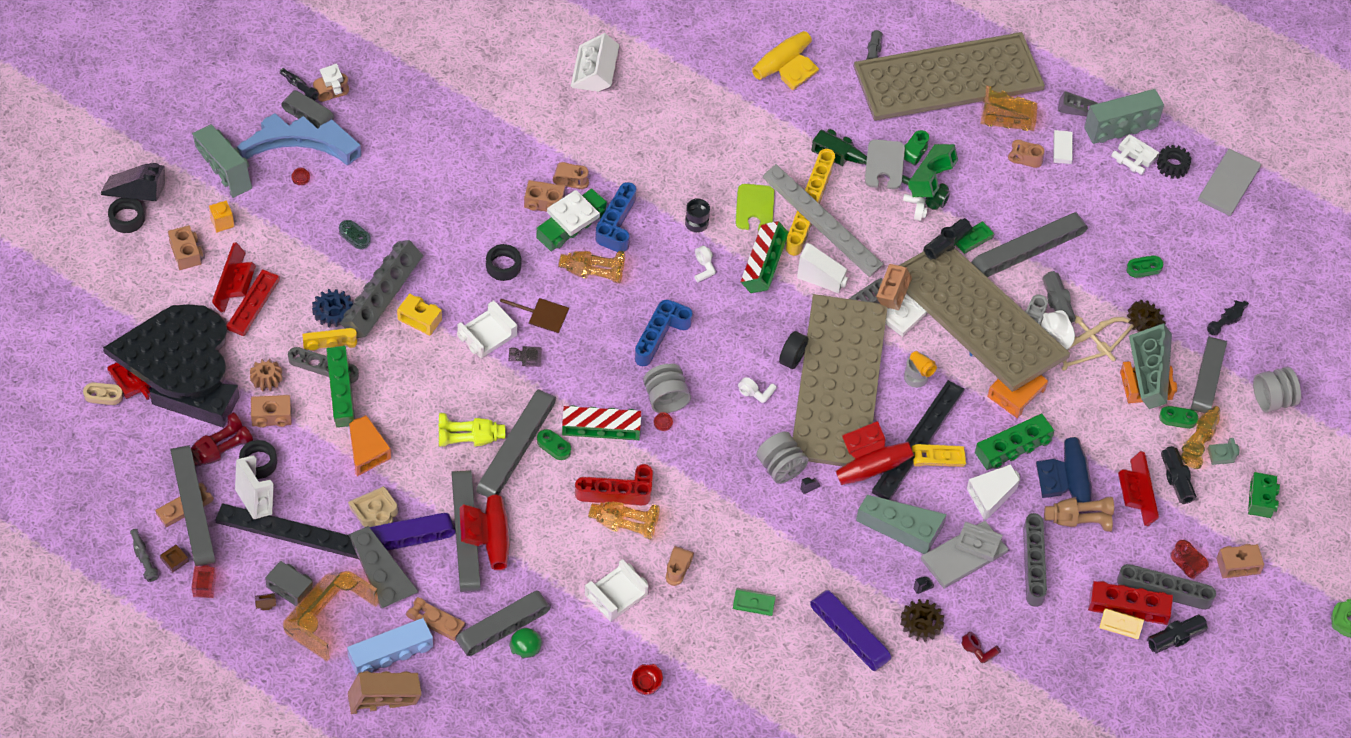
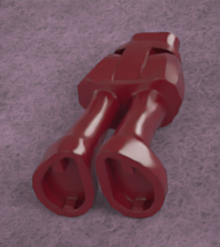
(207, 452)

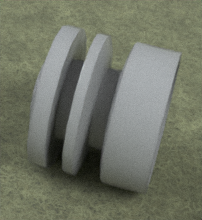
(666, 388)
(1277, 389)
(782, 457)

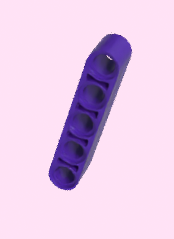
(414, 531)
(850, 630)

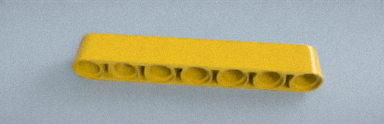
(815, 188)

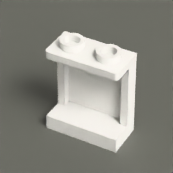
(488, 330)
(254, 494)
(617, 591)

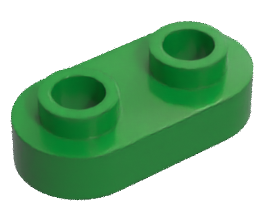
(1144, 267)
(1178, 417)
(553, 443)

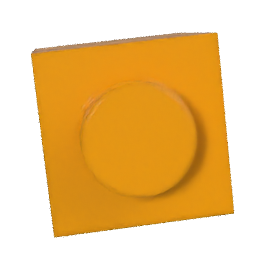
(221, 216)

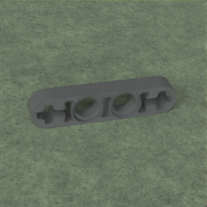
(321, 368)

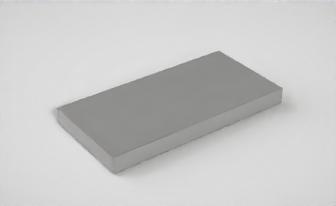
(1229, 182)
(952, 564)

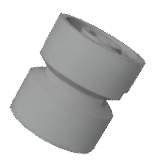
(912, 375)

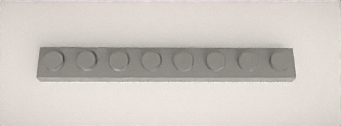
(822, 220)

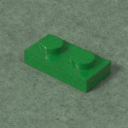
(980, 234)
(754, 601)

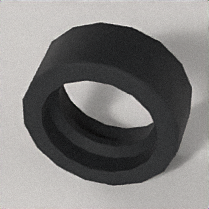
(126, 226)
(499, 273)
(793, 350)
(261, 446)

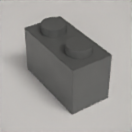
(289, 583)

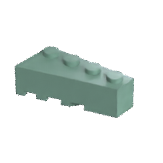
(223, 159)
(1152, 363)
(902, 522)

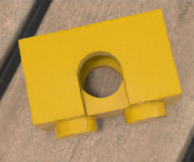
(426, 321)

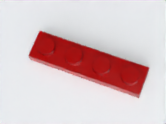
(253, 302)

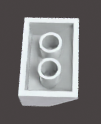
(595, 64)

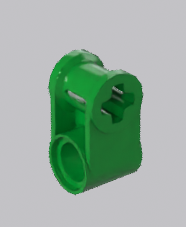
(916, 147)

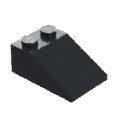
(137, 183)

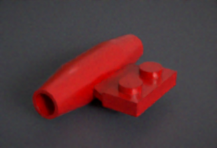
(870, 454)
(488, 529)

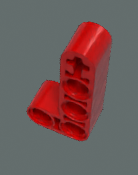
(633, 488)

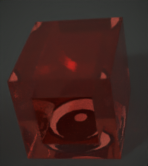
(203, 581)

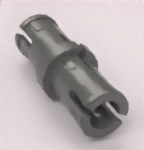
(874, 45)

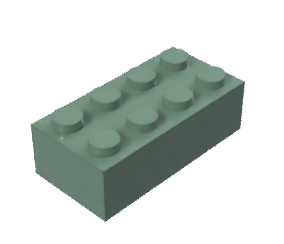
(1124, 116)

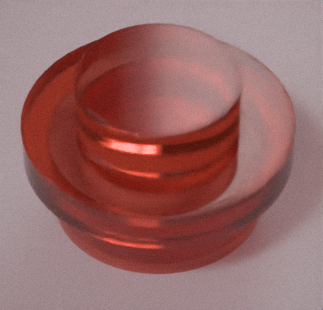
(300, 176)
(663, 421)

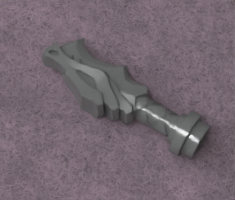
(139, 546)

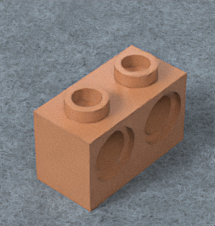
(542, 195)
(184, 247)
(894, 286)

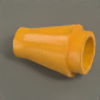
(924, 364)

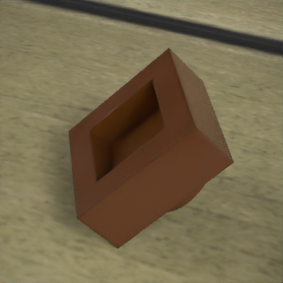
(174, 558)
(265, 601)

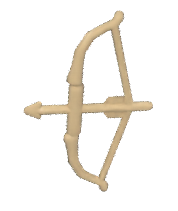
(1102, 347)

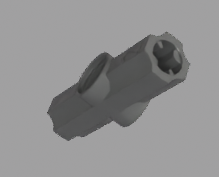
(1058, 296)

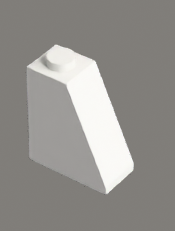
(821, 269)
(993, 489)

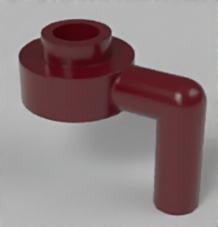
(972, 644)

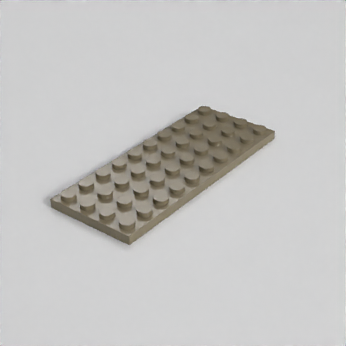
(947, 75)
(983, 318)
(838, 376)

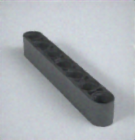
(1030, 244)
(516, 444)
(192, 505)
(466, 553)

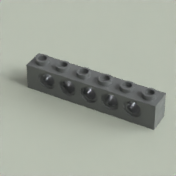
(382, 288)

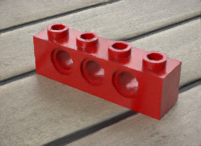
(1161, 602)

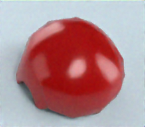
(647, 679)

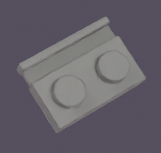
(978, 541)

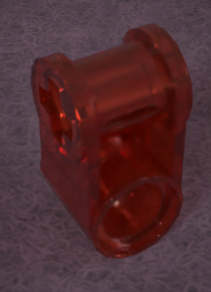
(1190, 560)

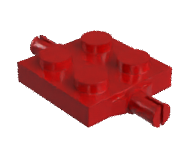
(128, 381)

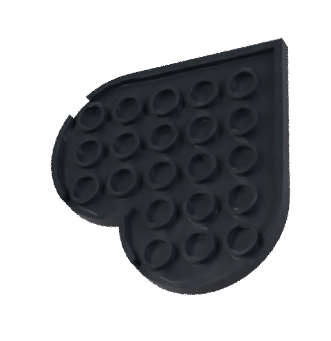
(175, 351)

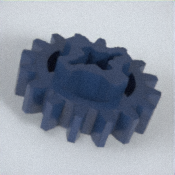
(332, 306)

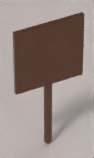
(545, 315)

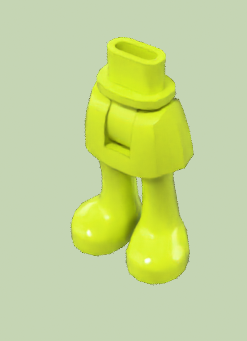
(481, 430)

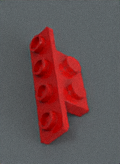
(234, 278)
(1138, 488)

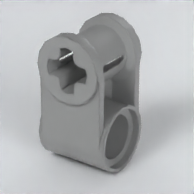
(1037, 312)

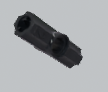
(947, 239)
(1178, 475)
(1177, 633)

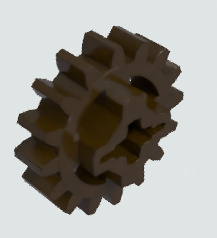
(1144, 316)
(922, 620)

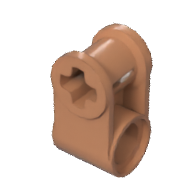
(327, 93)
(1028, 154)
(570, 174)
(678, 565)

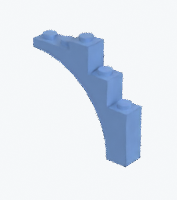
(301, 133)

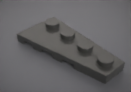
(381, 568)

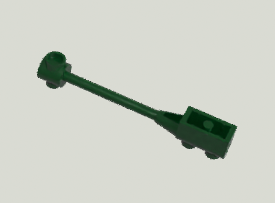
(845, 151)

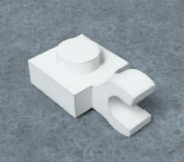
(332, 77)

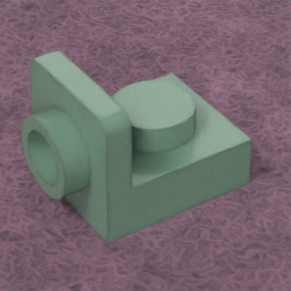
(1223, 453)

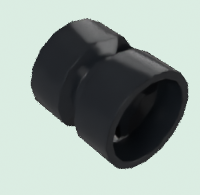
(697, 215)

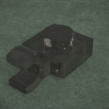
(528, 356)

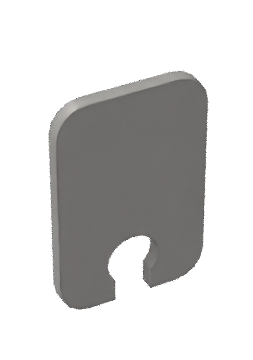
(887, 159)

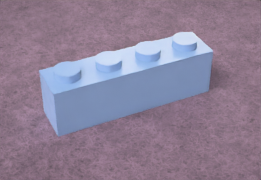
(390, 647)

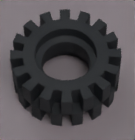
(1177, 154)

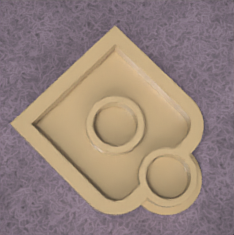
(374, 508)

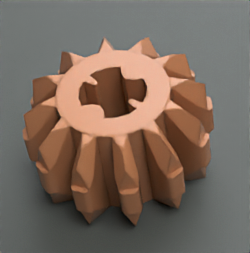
(266, 375)

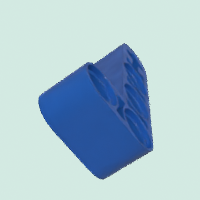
(608, 228)
(666, 314)

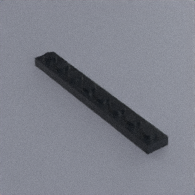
(922, 434)
(287, 530)

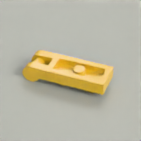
(329, 339)
(939, 455)

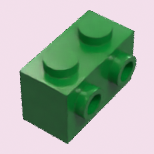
(1263, 495)

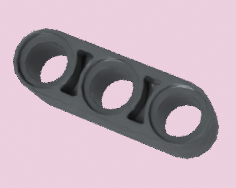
(301, 105)

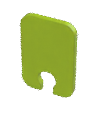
(754, 202)

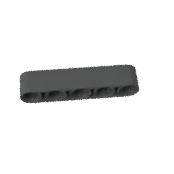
(1208, 375)
(1032, 567)
(1176, 585)
(502, 623)

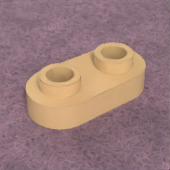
(103, 392)

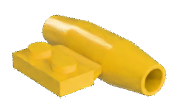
(787, 60)

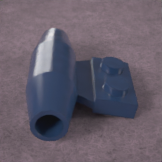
(1072, 474)

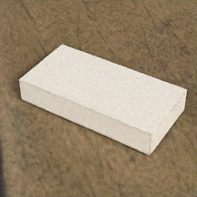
(1062, 147)

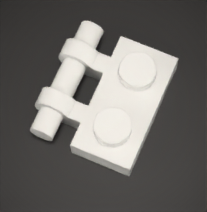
(1137, 150)

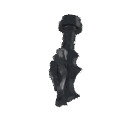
(311, 92)
(1230, 316)

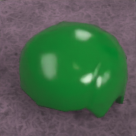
(525, 643)

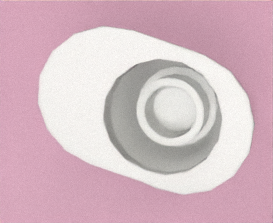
(1059, 327)

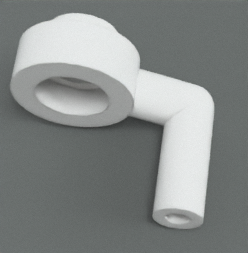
(920, 209)
(704, 258)
(749, 388)

